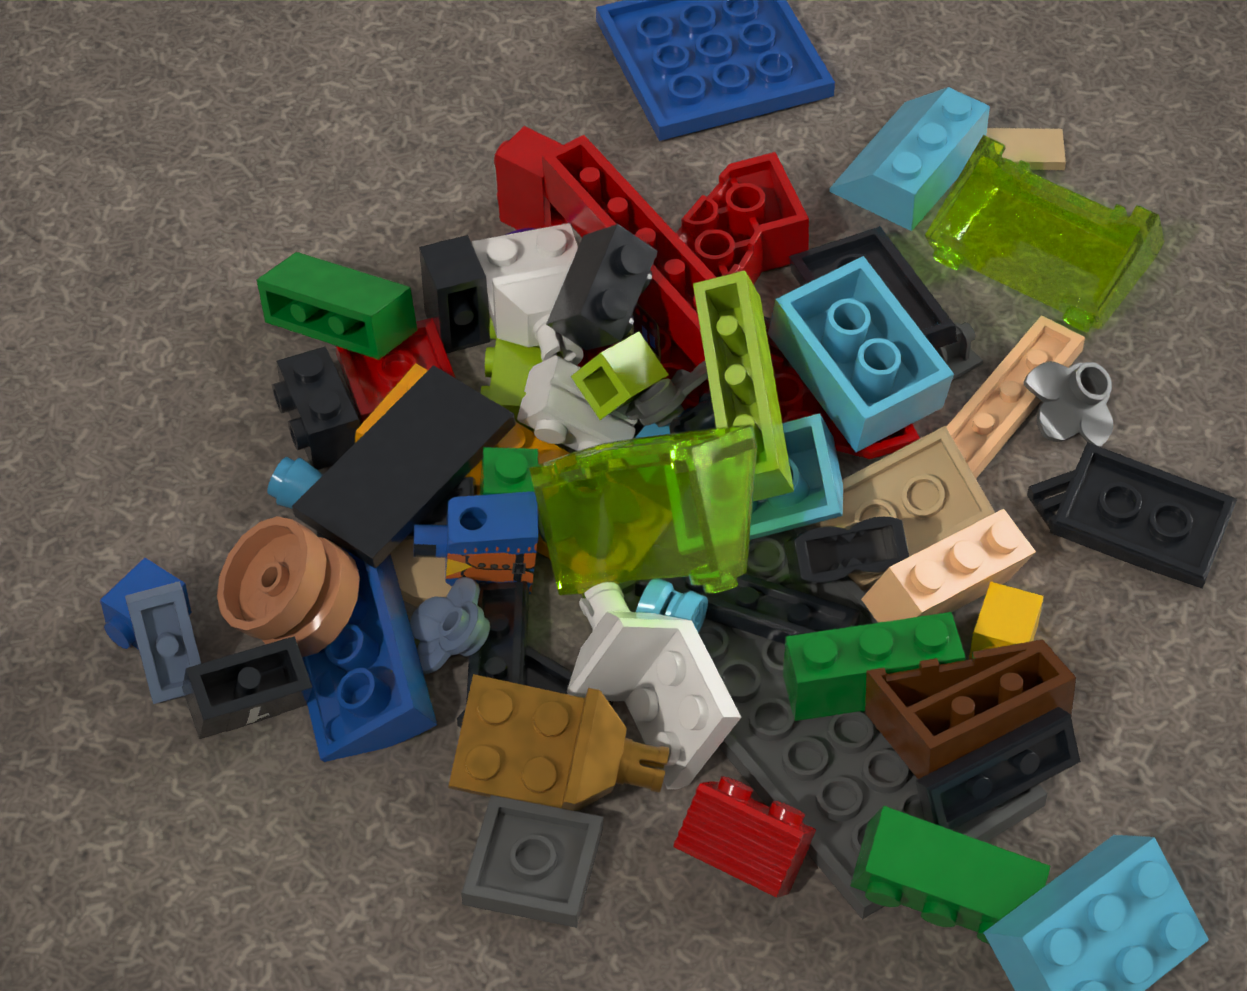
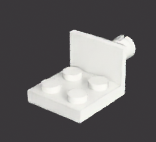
(523, 284)
(662, 677)

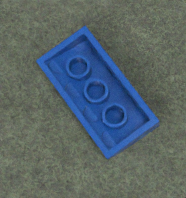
(370, 677)

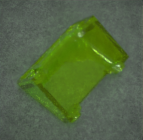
(1043, 238)
(650, 509)

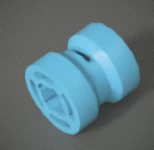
(662, 599)

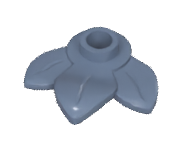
(449, 625)

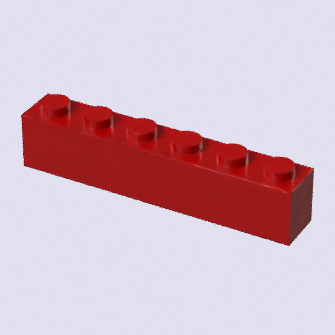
(596, 196)

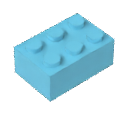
(860, 353)
(1100, 924)

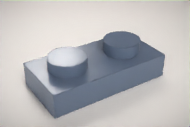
(163, 638)

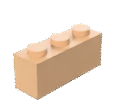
(950, 571)

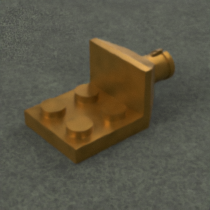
(548, 747)

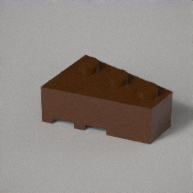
(962, 705)

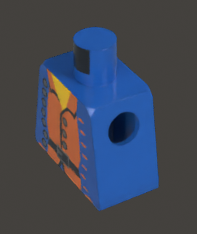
(484, 538)

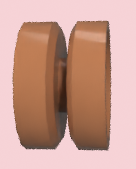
(288, 585)

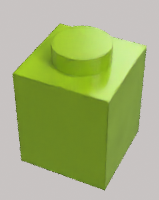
(619, 375)

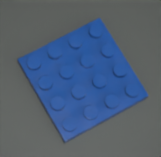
(712, 60)

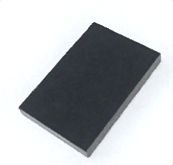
(1143, 515)

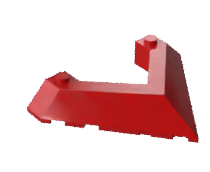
(754, 226)

